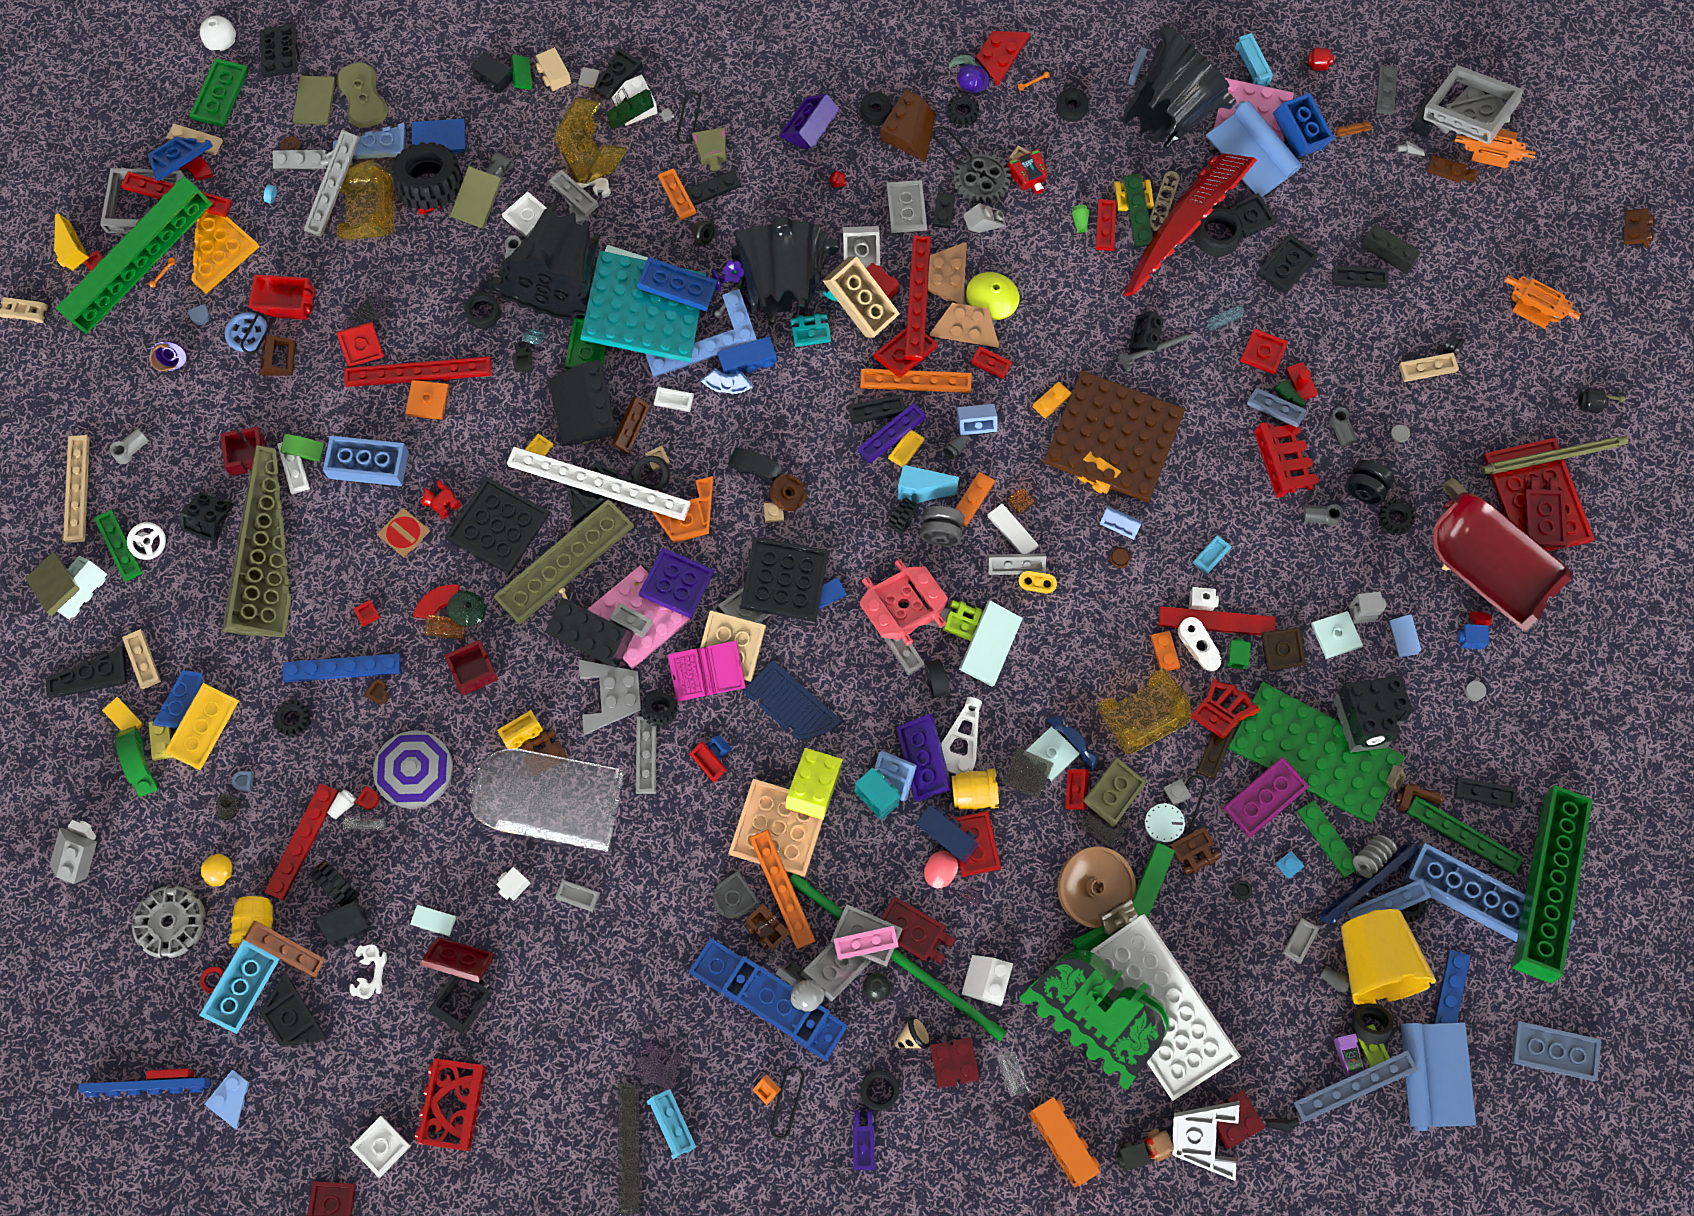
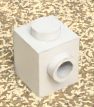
(1203, 599)
(512, 884)

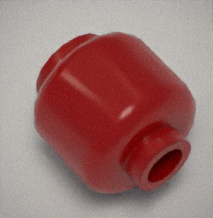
(1320, 59)

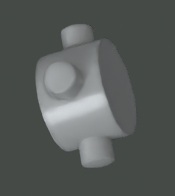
(666, 115)

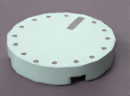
(1164, 823)

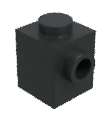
(1132, 1156)

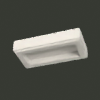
(673, 399)

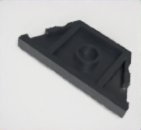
(583, 501)
(290, 1016)

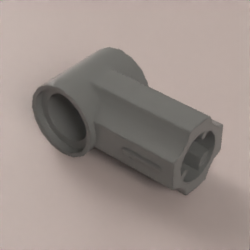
(499, 165)
(1342, 428)
(1320, 514)

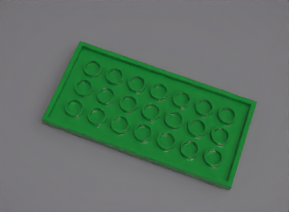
(1317, 752)

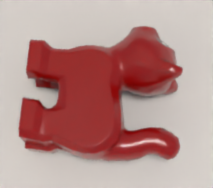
(442, 501)

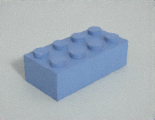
(366, 461)

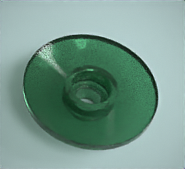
(466, 616)

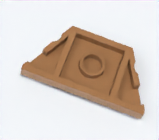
(948, 273)
(967, 325)

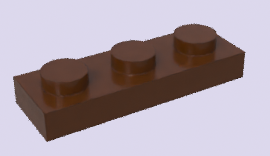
(630, 425)

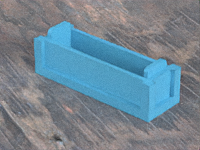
(1254, 60)
(672, 1123)

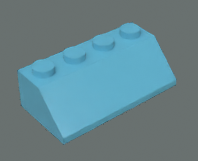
(239, 987)

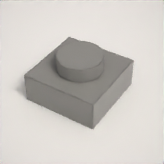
(1177, 792)

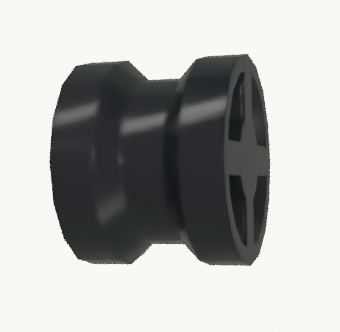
(1453, 344)

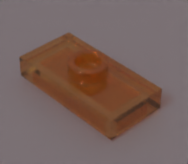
(443, 627)

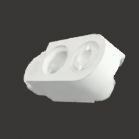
(1210, 657)

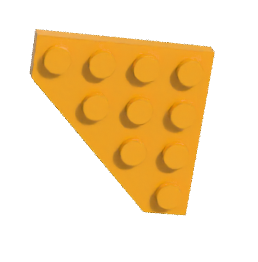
(218, 250)

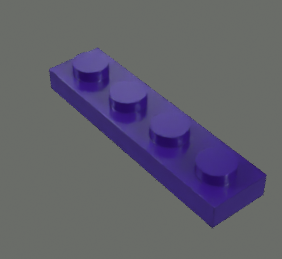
(891, 433)

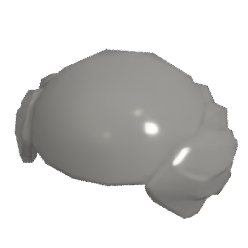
(807, 995)

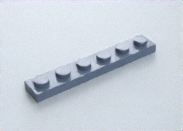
(1355, 1086)

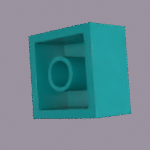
(877, 793)

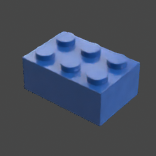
(1303, 125)

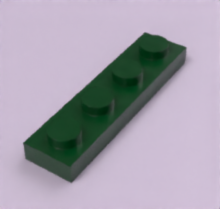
(1137, 210)

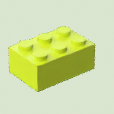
(814, 783)

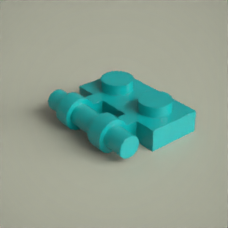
(810, 334)

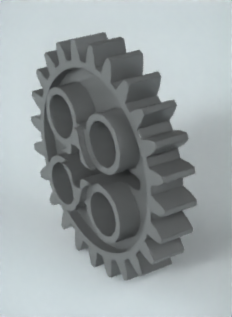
(975, 190)

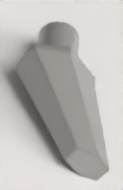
(1410, 149)

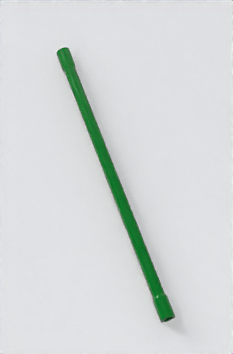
(989, 1026)

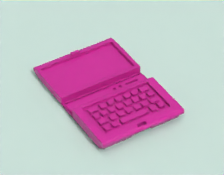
(706, 671)

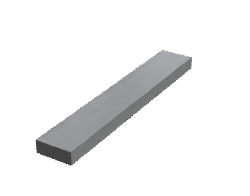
(331, 183)

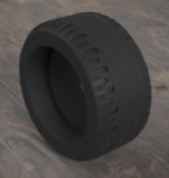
(1216, 247)

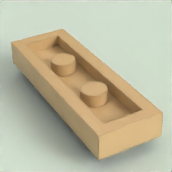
(180, 131)
(1428, 367)
(141, 659)

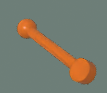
(1021, 87)
(171, 261)

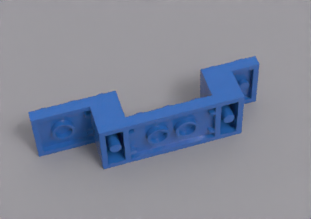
(767, 997)

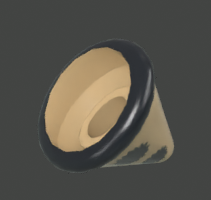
(913, 1035)

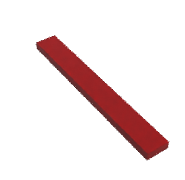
(917, 298)
(418, 371)

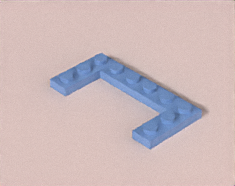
(708, 348)

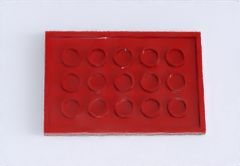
(1512, 484)

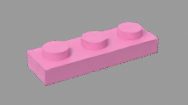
(866, 943)

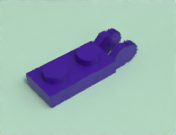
(863, 1143)

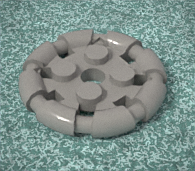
(180, 926)

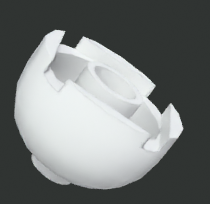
(217, 33)

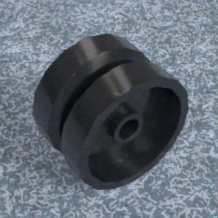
(1369, 482)

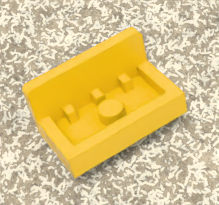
(520, 730)

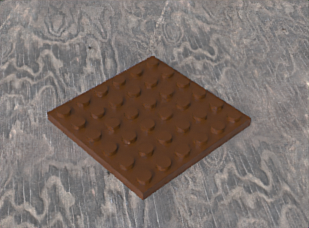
(1119, 427)

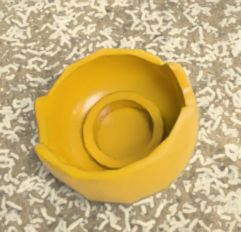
(216, 869)

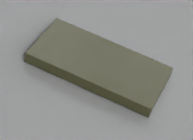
(52, 584)

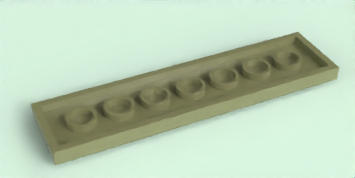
(563, 562)

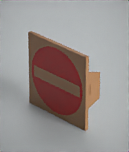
(403, 532)

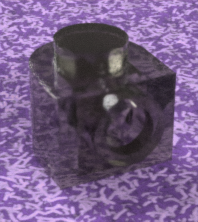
(227, 806)

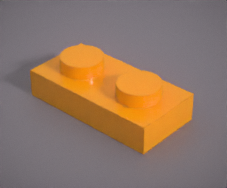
(1052, 400)

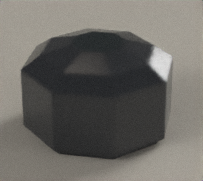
(1242, 890)

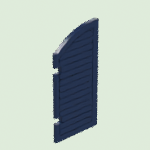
(790, 703)

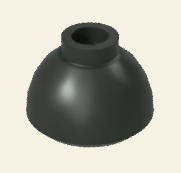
(703, 232)
(876, 987)

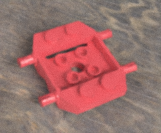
(883, 601)

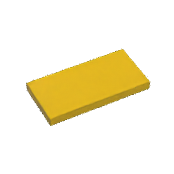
(201, 726)

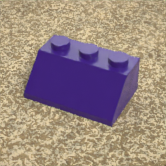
(810, 121)

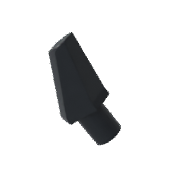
(1282, 1124)

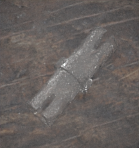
(364, 824)

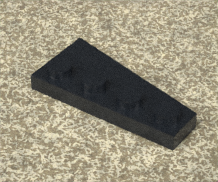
(99, 673)

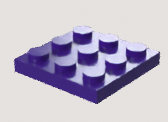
(676, 582)

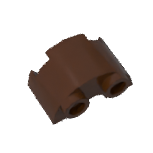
(766, 927)

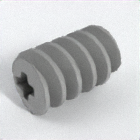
(1374, 856)

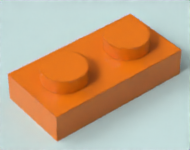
(1165, 651)

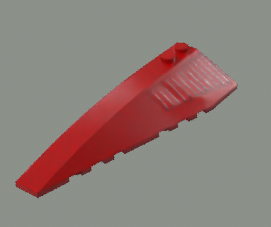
(1205, 192)

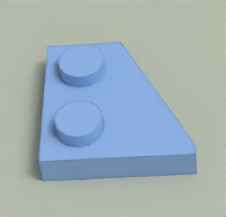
(897, 772)
(229, 1098)

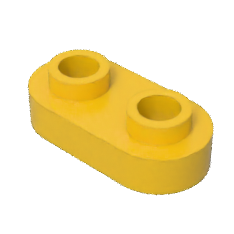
(1037, 582)

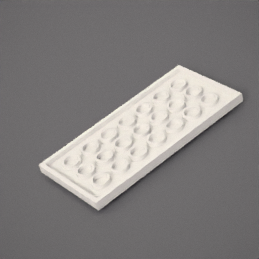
(1195, 1041)

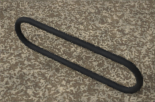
(681, 117)
(961, 164)
(249, 329)
(1198, 804)
(795, 1105)

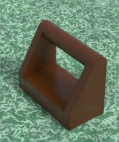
(266, 367)

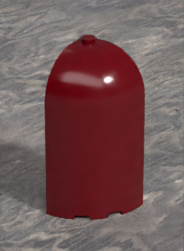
(1498, 558)

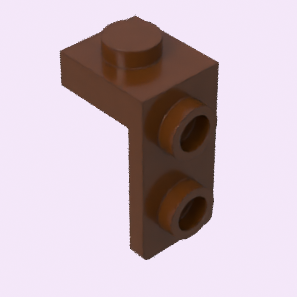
(1403, 799)

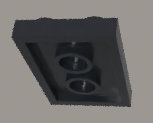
(1288, 264)

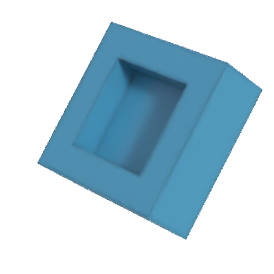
(1289, 865)

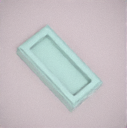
(433, 920)

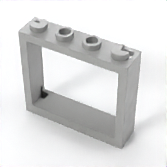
(1467, 125)
(117, 176)

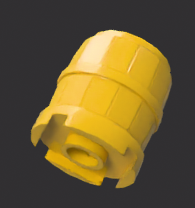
(975, 789)
(245, 912)

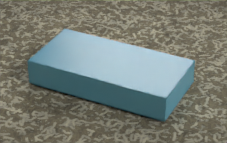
(1212, 554)

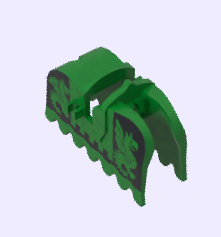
(1119, 1030)

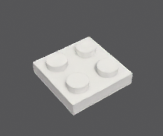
(524, 213)
(380, 1146)

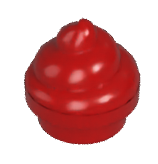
(837, 179)

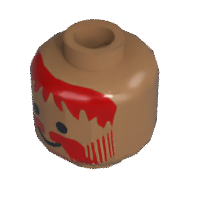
(1158, 1145)

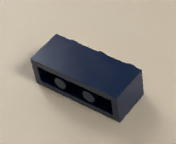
(948, 833)

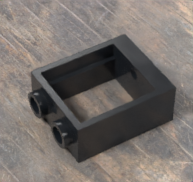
(436, 1006)

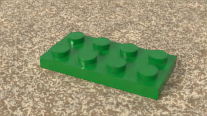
(219, 92)

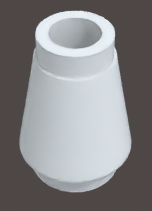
(341, 803)

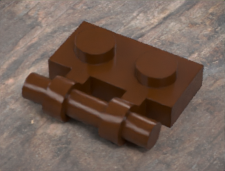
(551, 748)
(1191, 845)

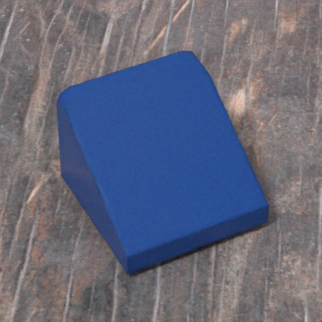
(719, 747)

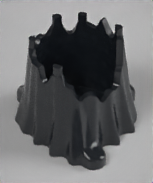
(1177, 90)
(783, 263)
(550, 267)

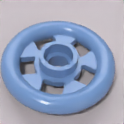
(240, 319)

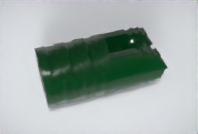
(1289, 393)

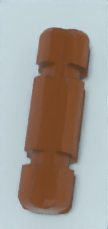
(1353, 128)

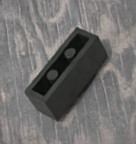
(1390, 248)

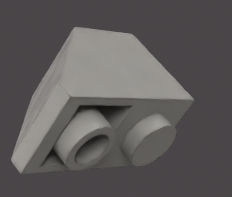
(984, 218)

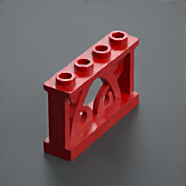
(466, 1129)

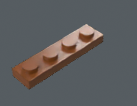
(284, 949)

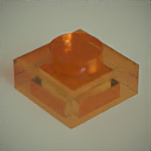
(1021, 500)

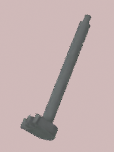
(1126, 359)

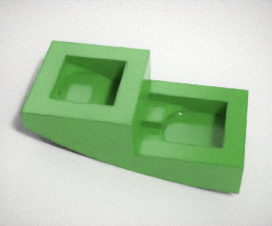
(302, 447)

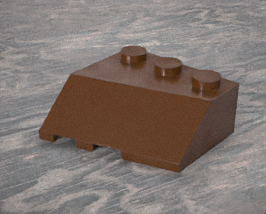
(909, 125)

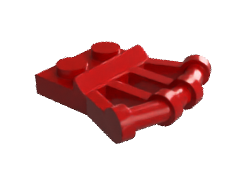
(1216, 717)

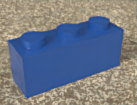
(748, 357)

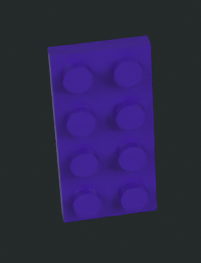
(923, 748)

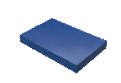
(444, 132)

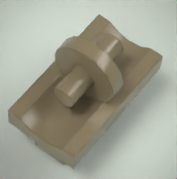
(1118, 916)

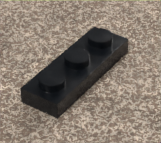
(713, 187)
(1360, 277)
(876, 409)
(1485, 792)

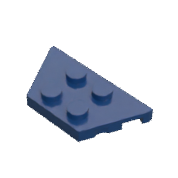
(175, 154)

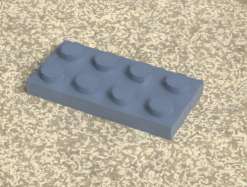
(1556, 1051)

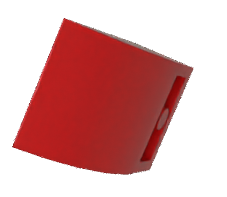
(282, 296)

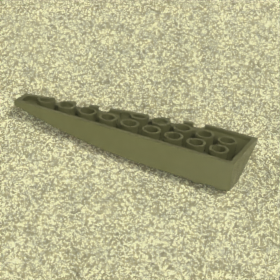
(259, 580)

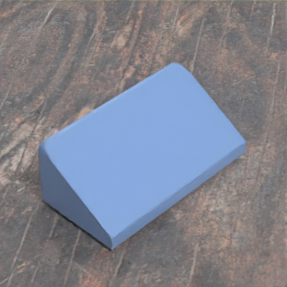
(1405, 636)

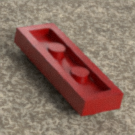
(1105, 225)

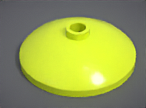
(1000, 302)

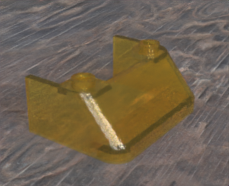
(578, 147)

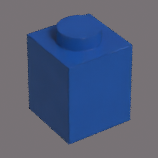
(1473, 636)

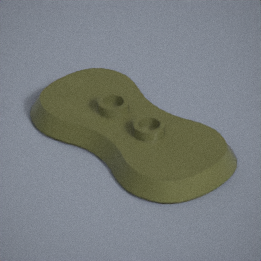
(359, 86)

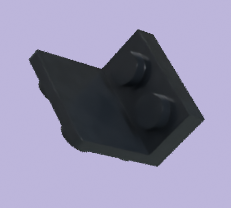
(203, 515)

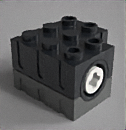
(1372, 712)

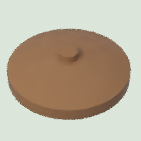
(1093, 883)

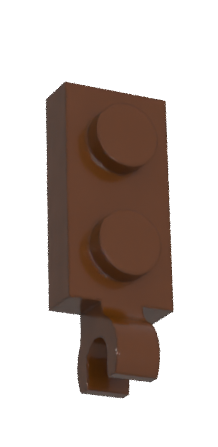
(1451, 170)

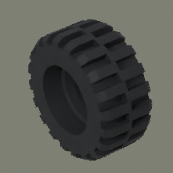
(422, 160)

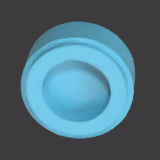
(270, 193)

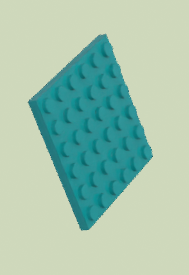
(634, 318)

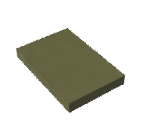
(314, 100)
(476, 197)
(1114, 791)

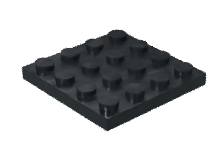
(497, 525)
(784, 579)

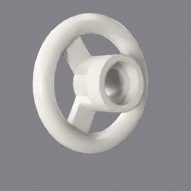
(140, 537)

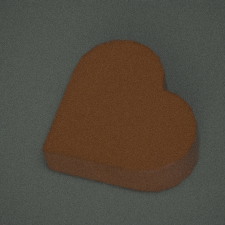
(377, 692)

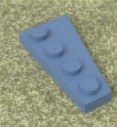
(380, 144)

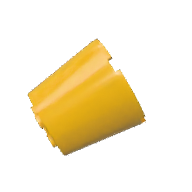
(1383, 958)

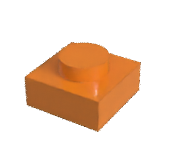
(766, 1089)

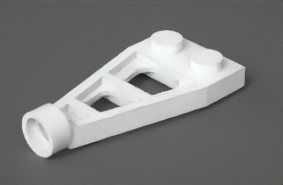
(955, 762)

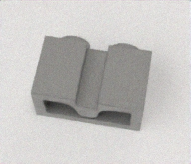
(1367, 607)

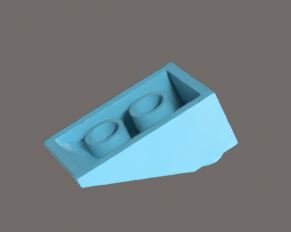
(925, 485)

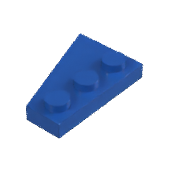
(179, 700)

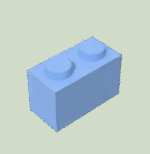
(977, 419)

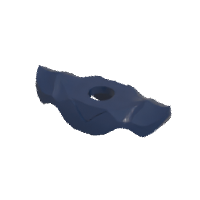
(1059, 723)

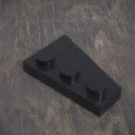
(620, 69)

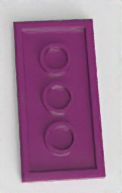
(1266, 797)

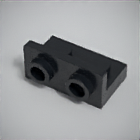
(1146, 331)

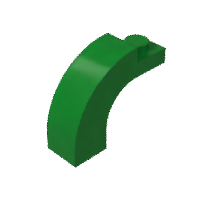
(132, 759)

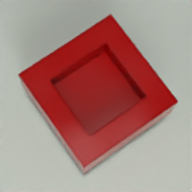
(366, 613)

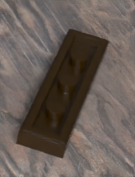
(1215, 752)

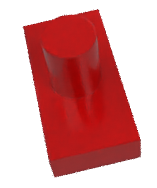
(1301, 380)

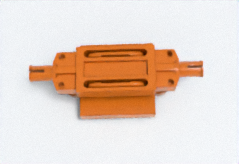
(1499, 151)
(1539, 302)

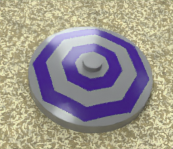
(413, 769)

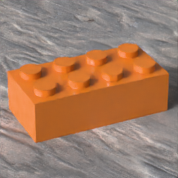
(1064, 1142)

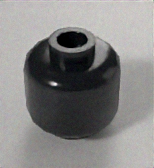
(1593, 400)

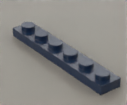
(1363, 887)

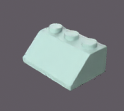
(87, 577)

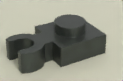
(522, 358)

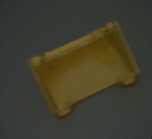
(367, 202)
(1148, 713)

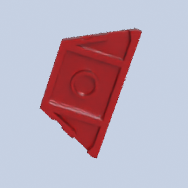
(1001, 52)

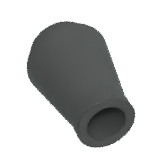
(955, 446)
(1336, 979)

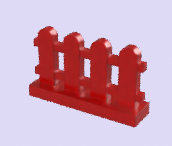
(1275, 462)

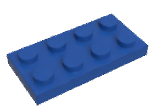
(677, 284)

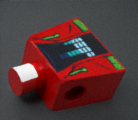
(1029, 171)

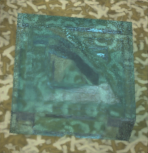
(533, 336)

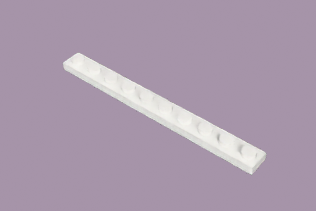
(598, 483)

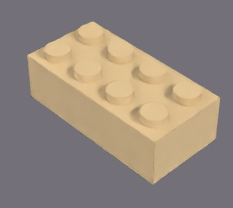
(861, 296)

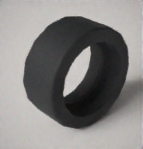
(486, 322)
(655, 459)
(936, 678)
(1378, 1013)
(864, 1087)

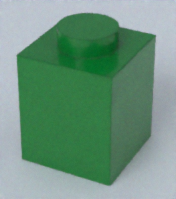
(1238, 654)

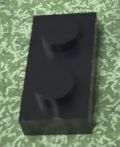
(943, 210)

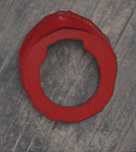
(203, 977)

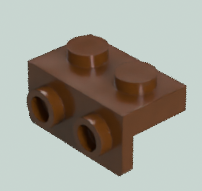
(1638, 227)

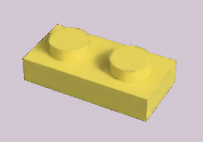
(159, 741)

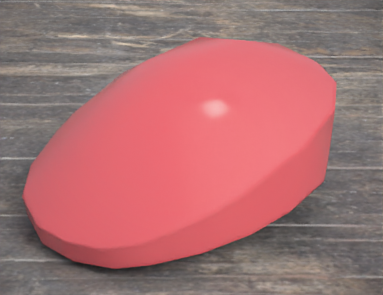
(941, 869)

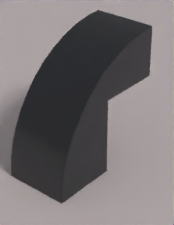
(751, 462)

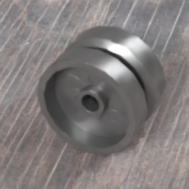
(942, 526)

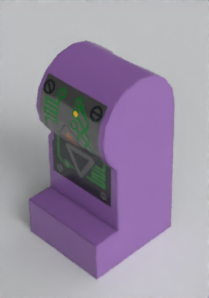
(1349, 1054)

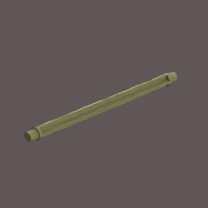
(1557, 454)

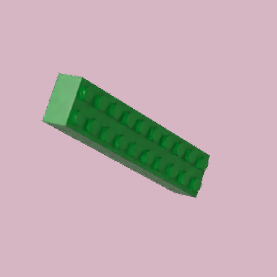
(134, 255)
(1552, 885)

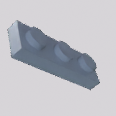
(1276, 407)

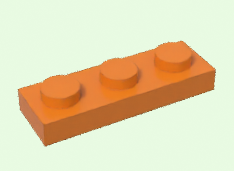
(676, 194)
(974, 496)

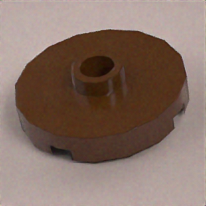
(791, 485)

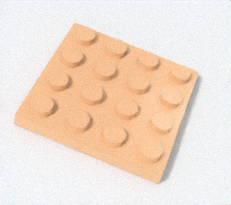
(791, 831)

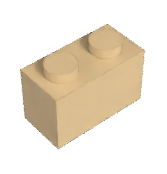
(553, 69)

